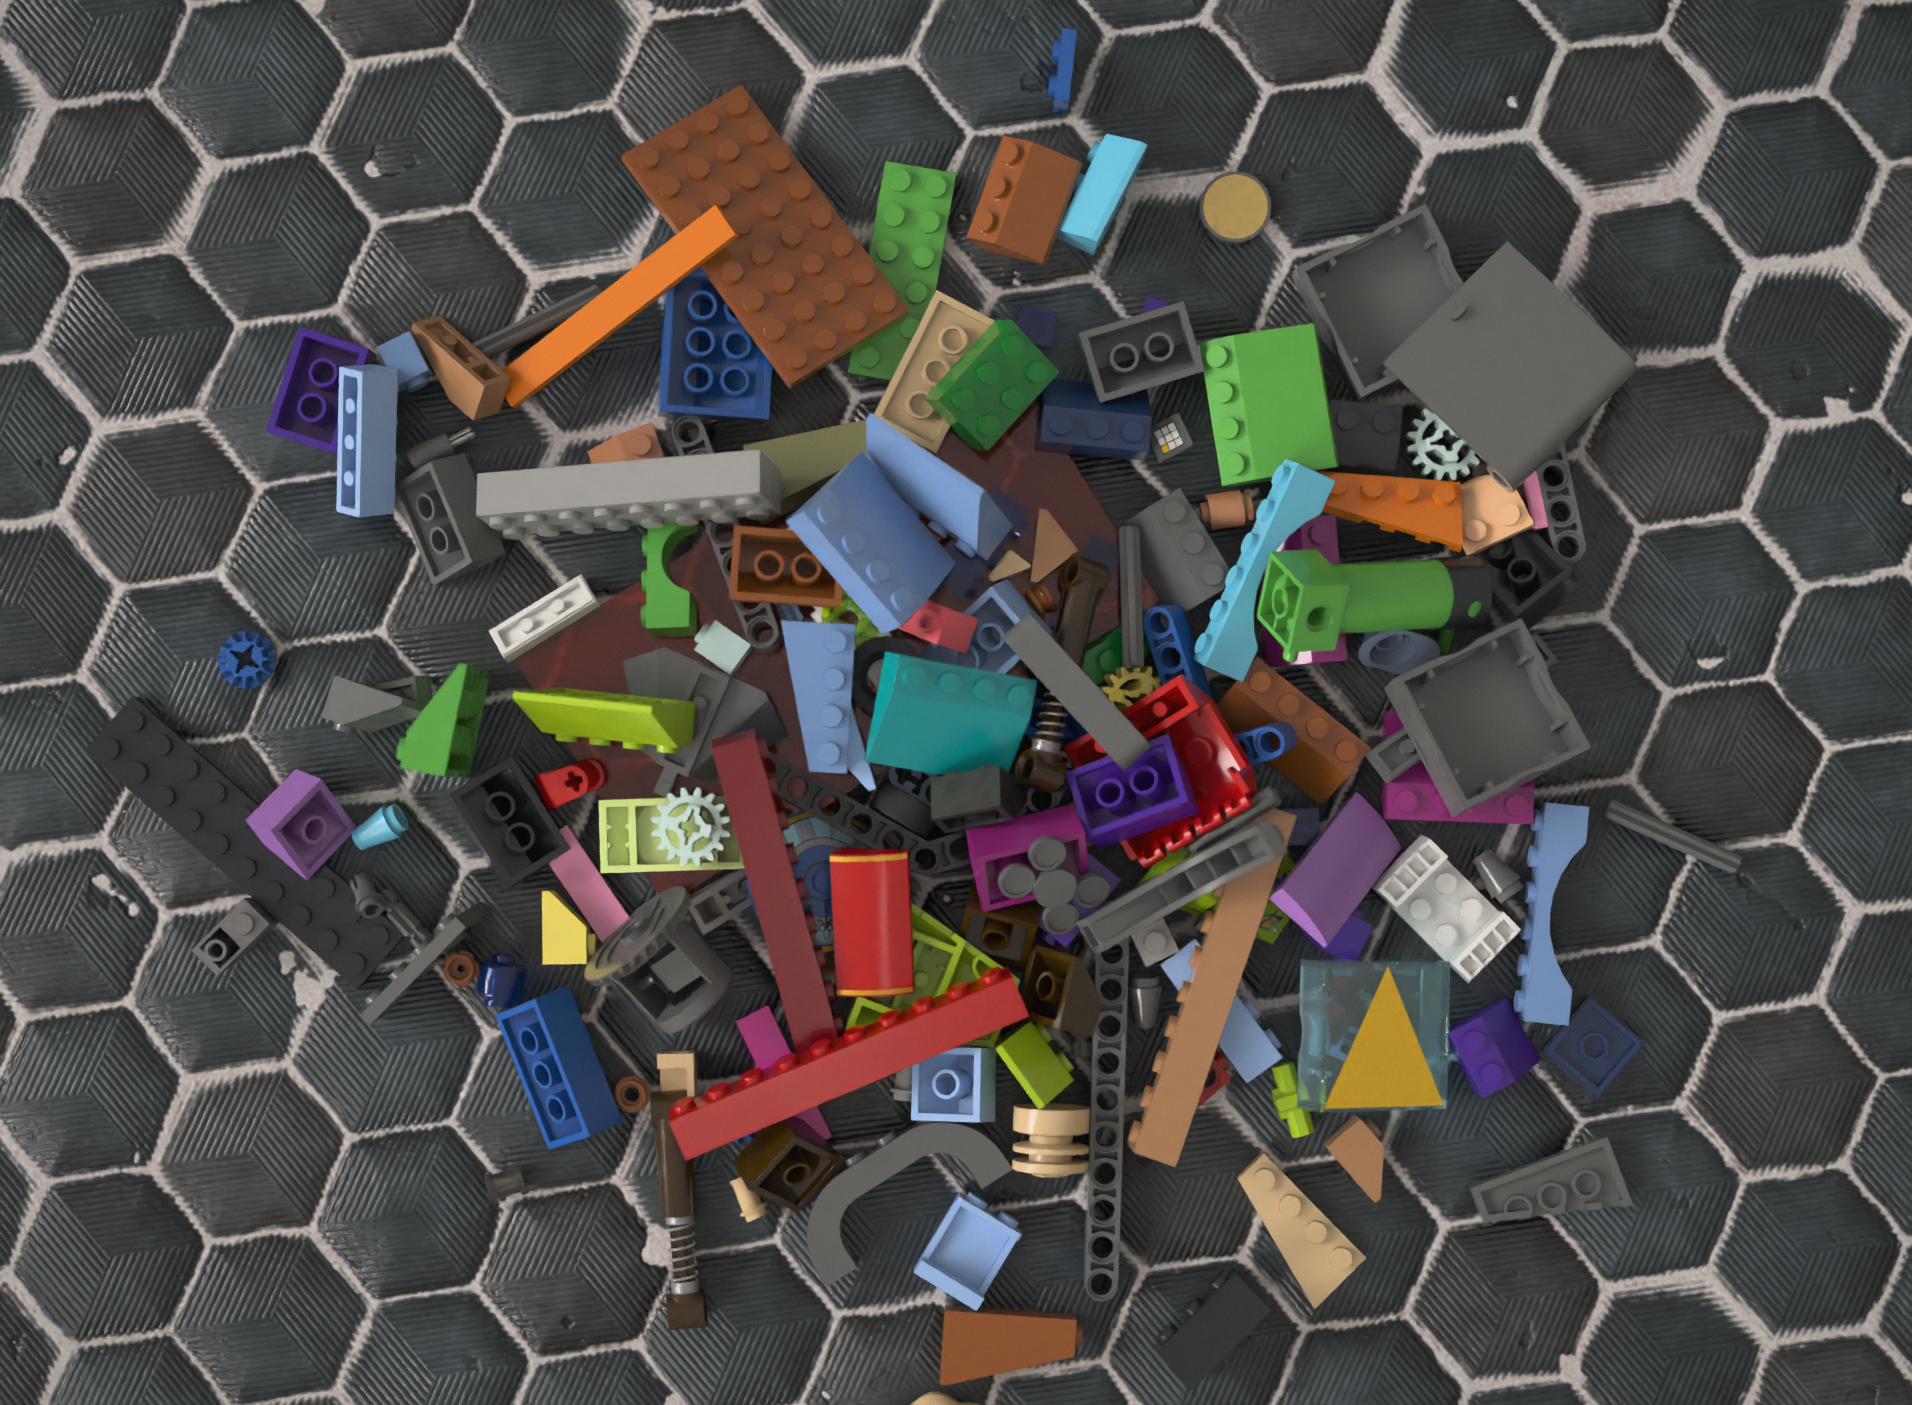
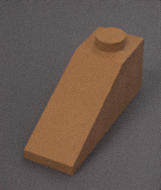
(462, 369)

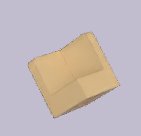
(678, 1071)

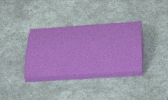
(1337, 870)

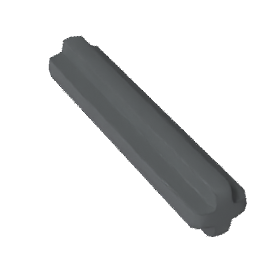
(1263, 802)

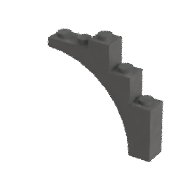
(1182, 883)

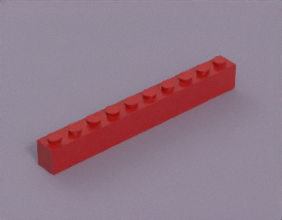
(846, 1062)

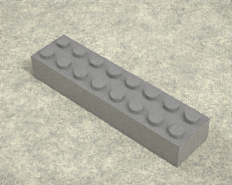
(630, 494)

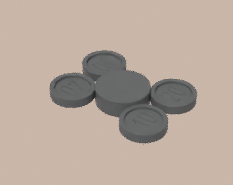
(1053, 885)

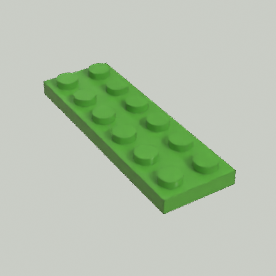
(909, 253)

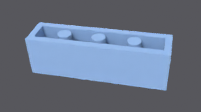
(366, 440)
(1242, 1038)

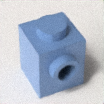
(408, 357)

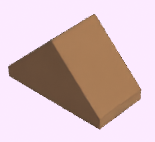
(1050, 548)

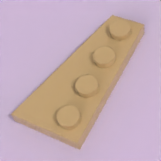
(1304, 1235)

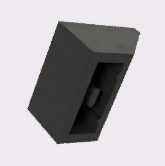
(975, 798)

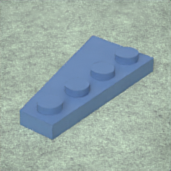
(822, 684)

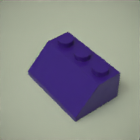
(1133, 801)

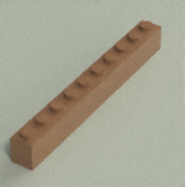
(1204, 1007)

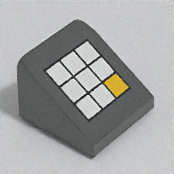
(1170, 438)

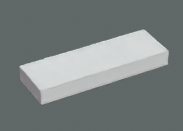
(544, 618)

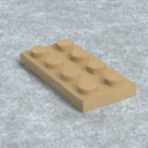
(936, 346)

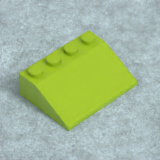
(610, 717)

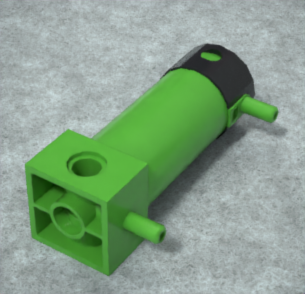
(1313, 601)

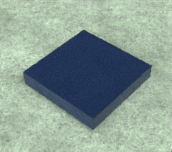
(1592, 1046)

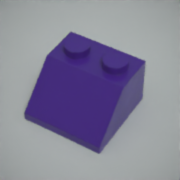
(1492, 1047)

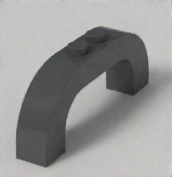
(865, 1171)

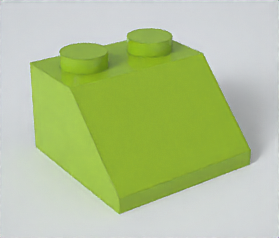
(1034, 1062)

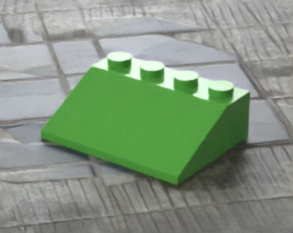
(1268, 403)
(448, 728)

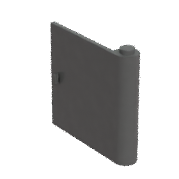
(1513, 367)

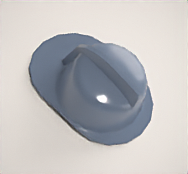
(1397, 650)

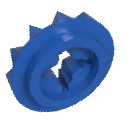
(262, 653)

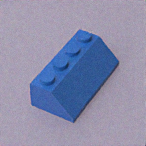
(559, 1068)

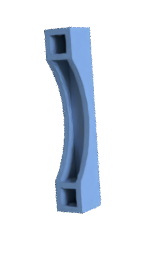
(1558, 837)

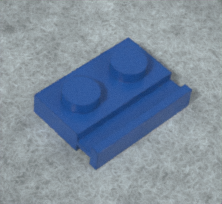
(1060, 84)

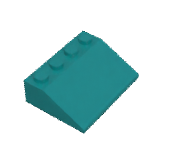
(947, 716)

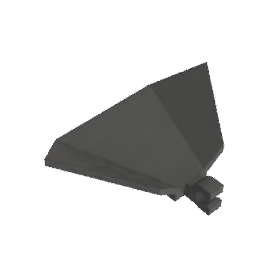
(721, 709)

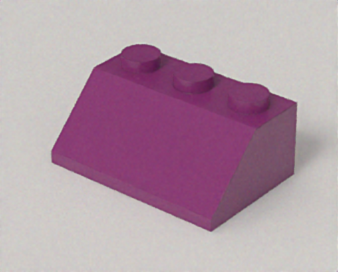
(1008, 843)

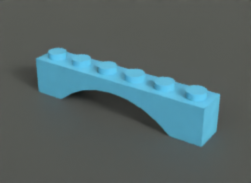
(1293, 500)

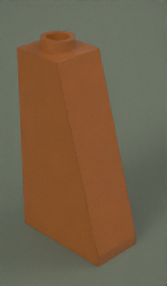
(1003, 1341)

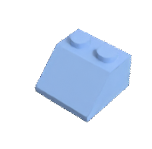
(955, 1086)

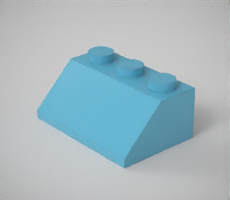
(1100, 191)

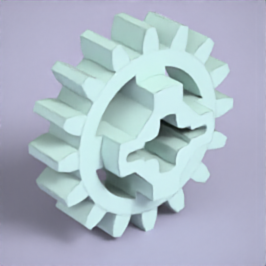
(1447, 459)
(687, 847)

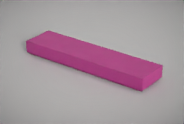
(768, 1045)

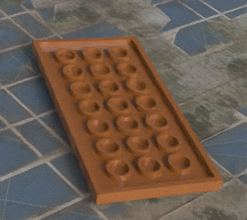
(796, 266)

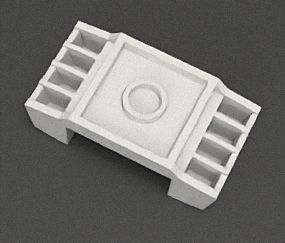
(1445, 908)

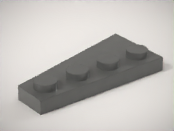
(426, 959)
(1561, 1183)

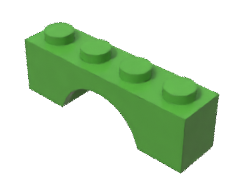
(668, 608)

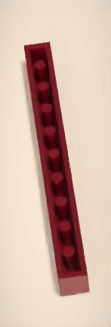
(776, 889)

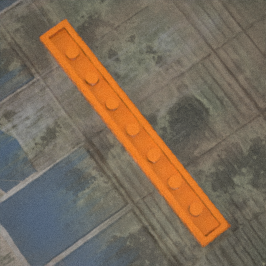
(618, 304)

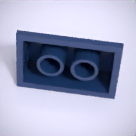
(1077, 423)

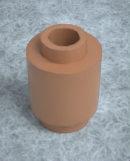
(1226, 509)

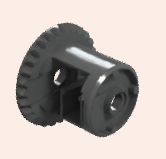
(681, 960)

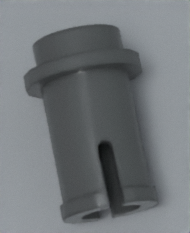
(368, 901)

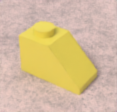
(564, 932)

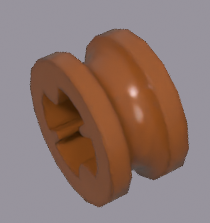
(1040, 600)

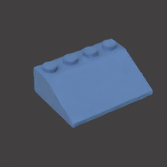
(936, 491)
(872, 544)

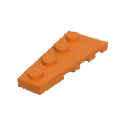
(1403, 504)

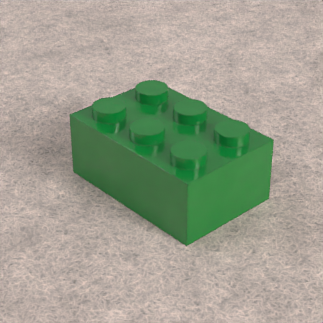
(992, 384)

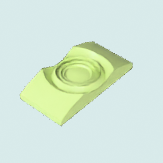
(628, 842)

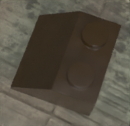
(1001, 933)
(1060, 991)
(788, 1163)

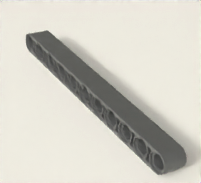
(1114, 1117)

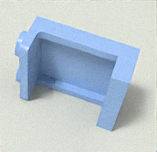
(968, 1249)

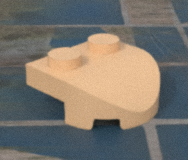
(1490, 514)

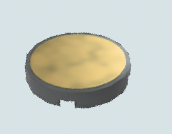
(1235, 207)

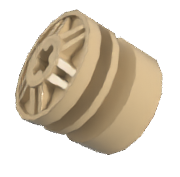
(1051, 1139)

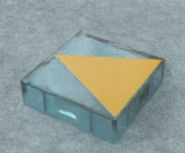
(1373, 1035)

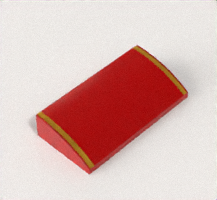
(872, 922)

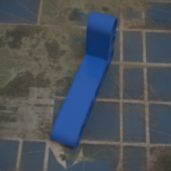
(1181, 637)

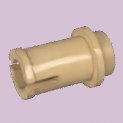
(749, 1201)

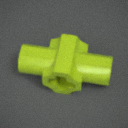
(1285, 1100)

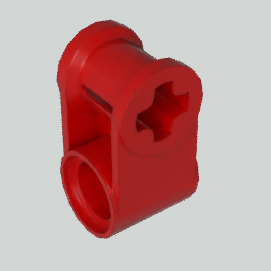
(570, 782)

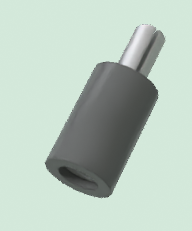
(438, 447)

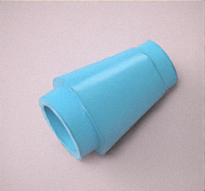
(380, 827)

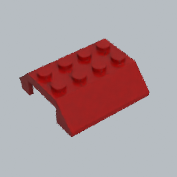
(1209, 752)

